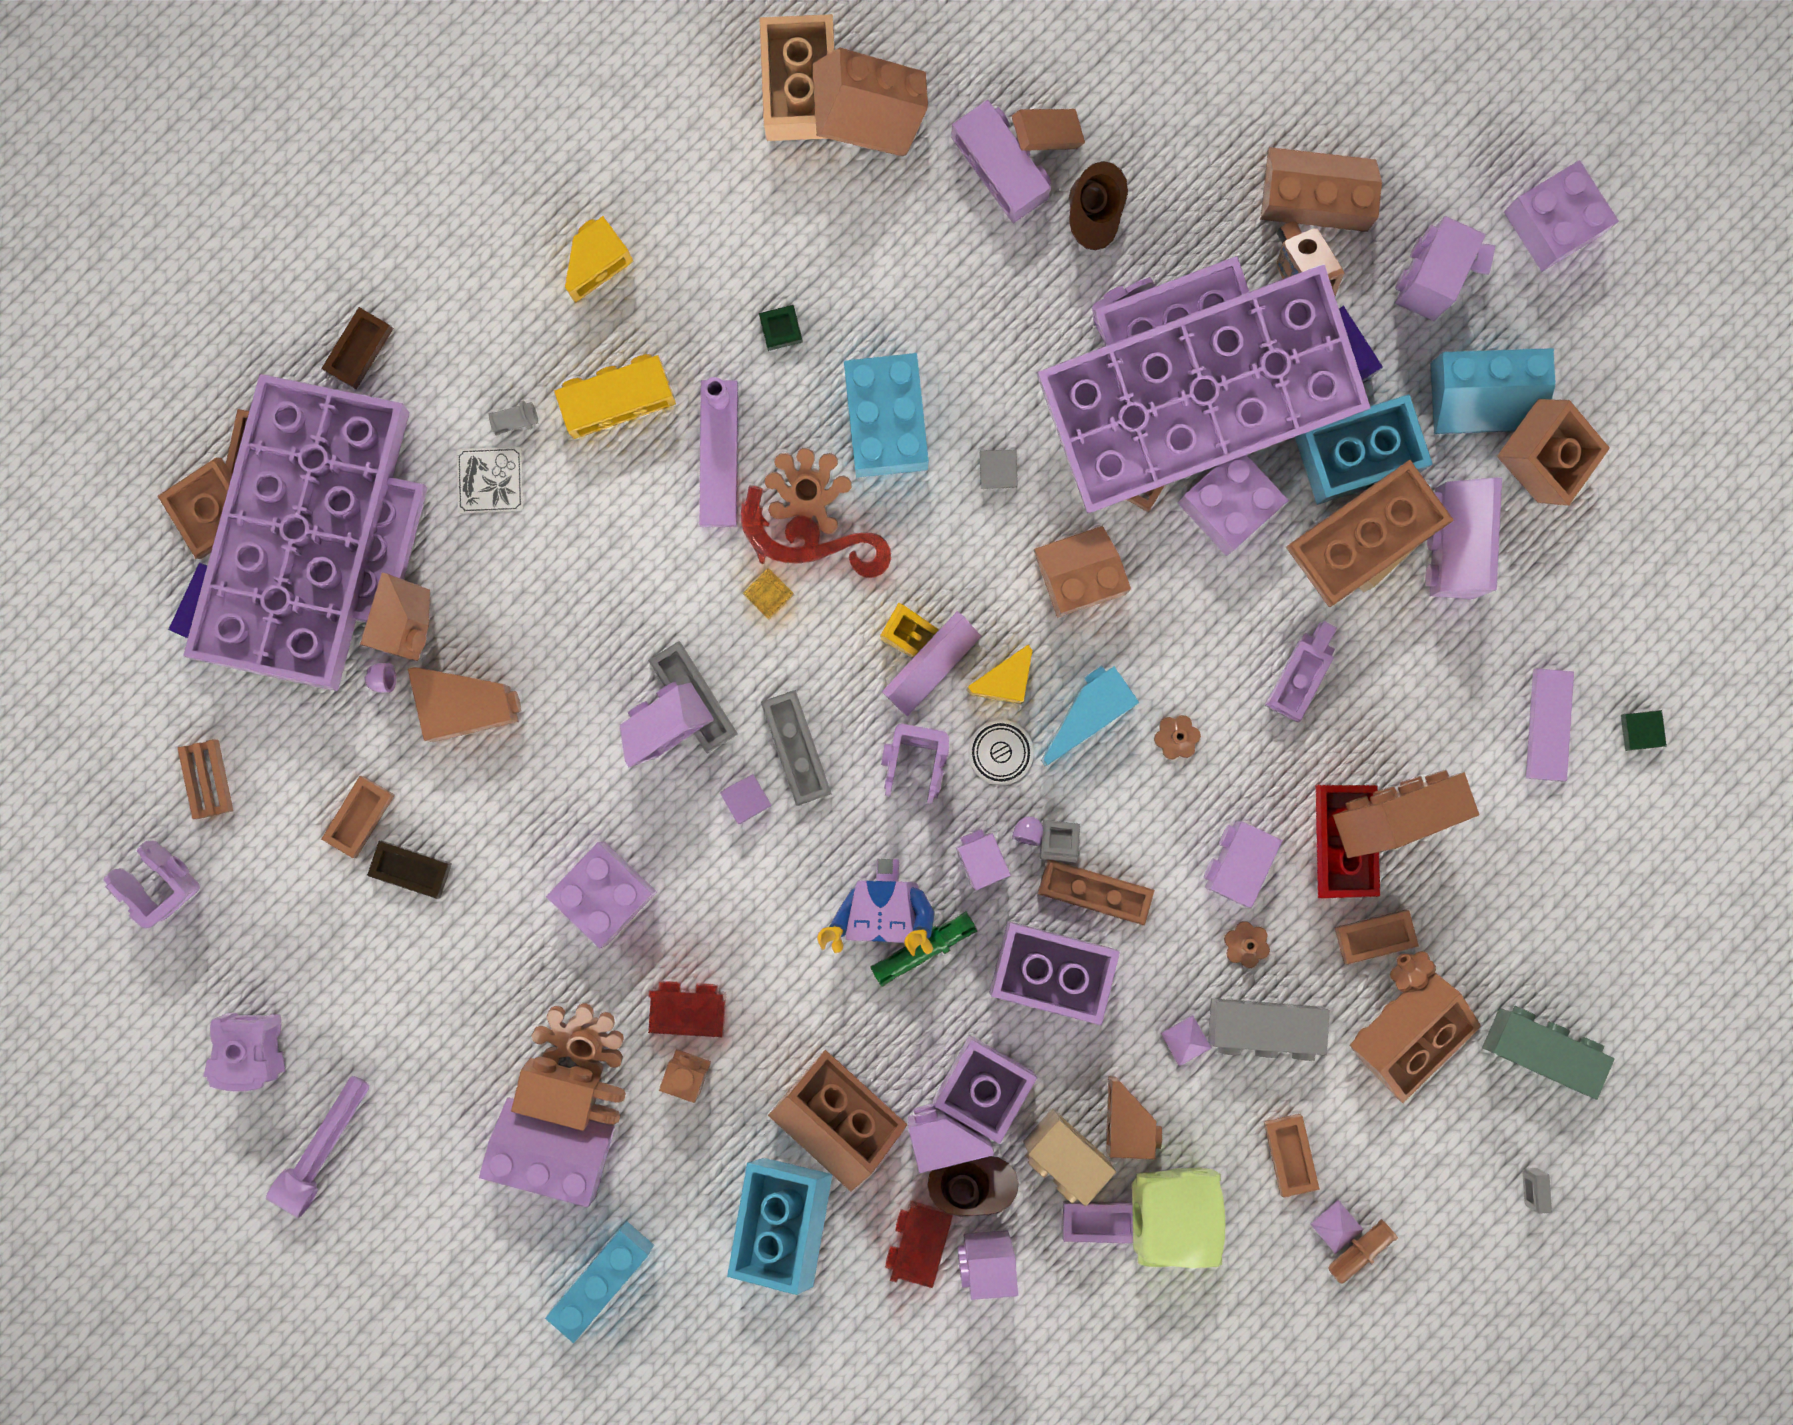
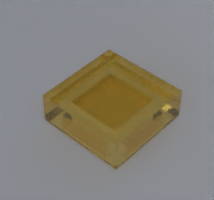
(768, 593)

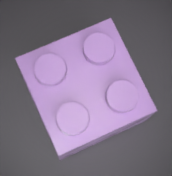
(1560, 215)
(1438, 268)
(1232, 502)
(601, 894)
(984, 1089)

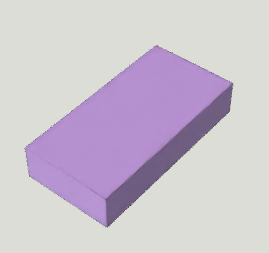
(1098, 1222)

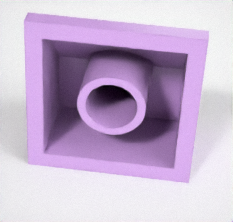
(663, 723)
(943, 1140)

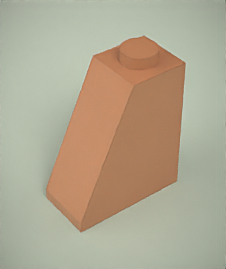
(459, 704)

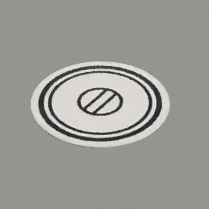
(1001, 752)

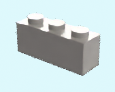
(1268, 1028)

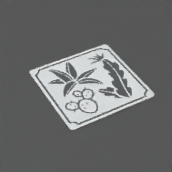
(489, 480)

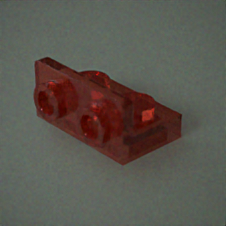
(687, 1010)
(919, 1244)

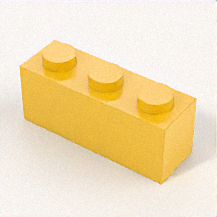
(614, 396)

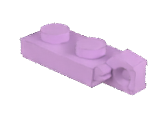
(1303, 673)

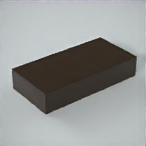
(409, 869)

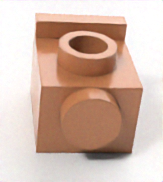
(685, 1076)

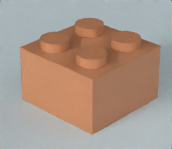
(1553, 451)

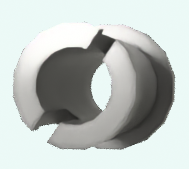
(513, 418)

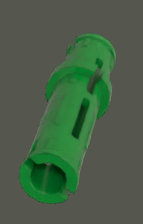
(941, 939)

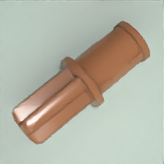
(1362, 1251)

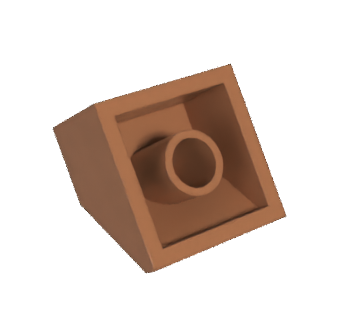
(1082, 571)

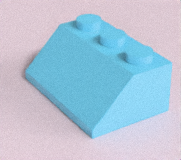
(1489, 388)

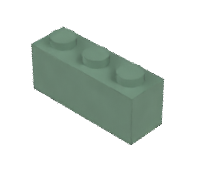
(1549, 1051)

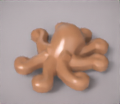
(807, 487)
(581, 1038)

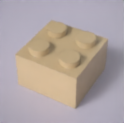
(1068, 1157)

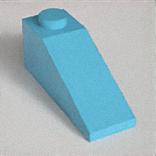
(1093, 708)

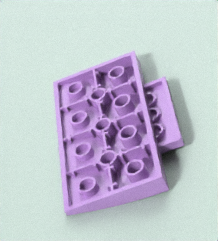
(1200, 379)
(305, 533)

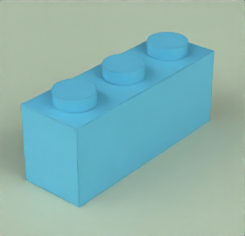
(599, 1282)

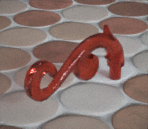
(803, 526)

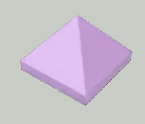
(1185, 1040)
(1336, 1226)

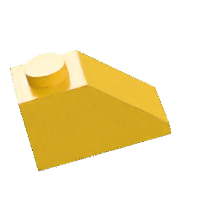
(594, 258)

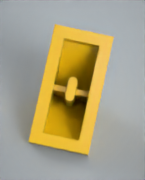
(907, 631)
(1007, 680)

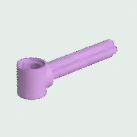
(296, 1187)

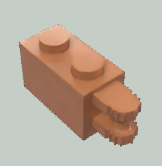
(564, 1094)

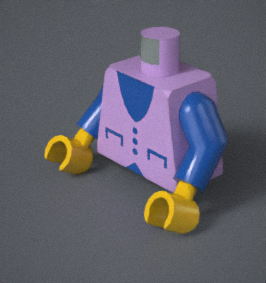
(882, 913)

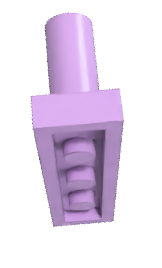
(718, 453)

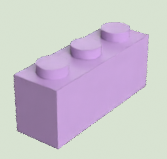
(999, 161)
(988, 1265)

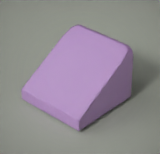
(745, 799)

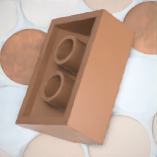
(868, 101)
(1321, 189)
(1415, 1036)
(838, 1121)

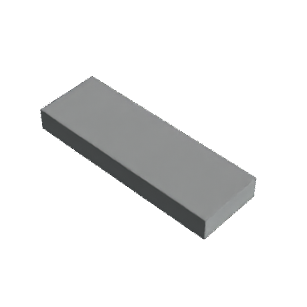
(677, 666)
(796, 747)

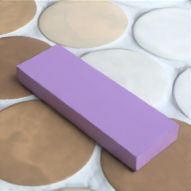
(932, 663)
(1550, 725)

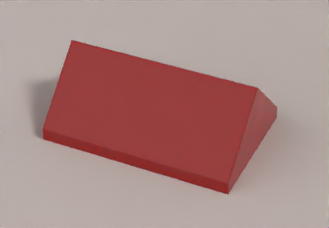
(1336, 872)

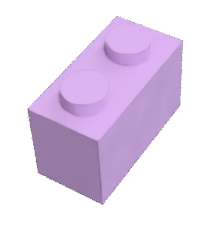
(982, 859)
(1242, 863)

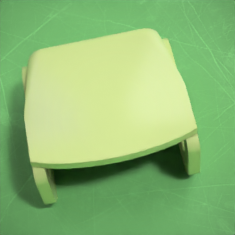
(1178, 1218)

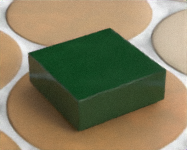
(780, 327)
(1643, 730)

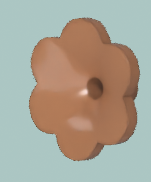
(1168, 741)
(1238, 940)
(1412, 971)

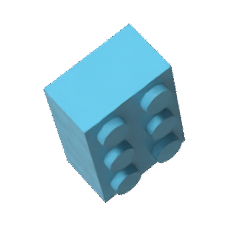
(886, 415)
(1362, 449)
(779, 1225)

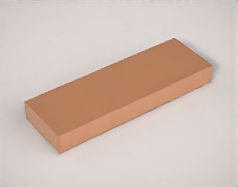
(1096, 892)

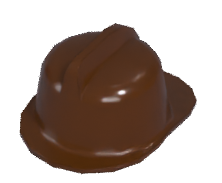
(1097, 205)
(974, 1187)

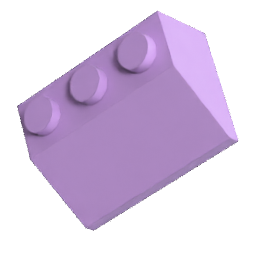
(1467, 548)
(547, 1156)

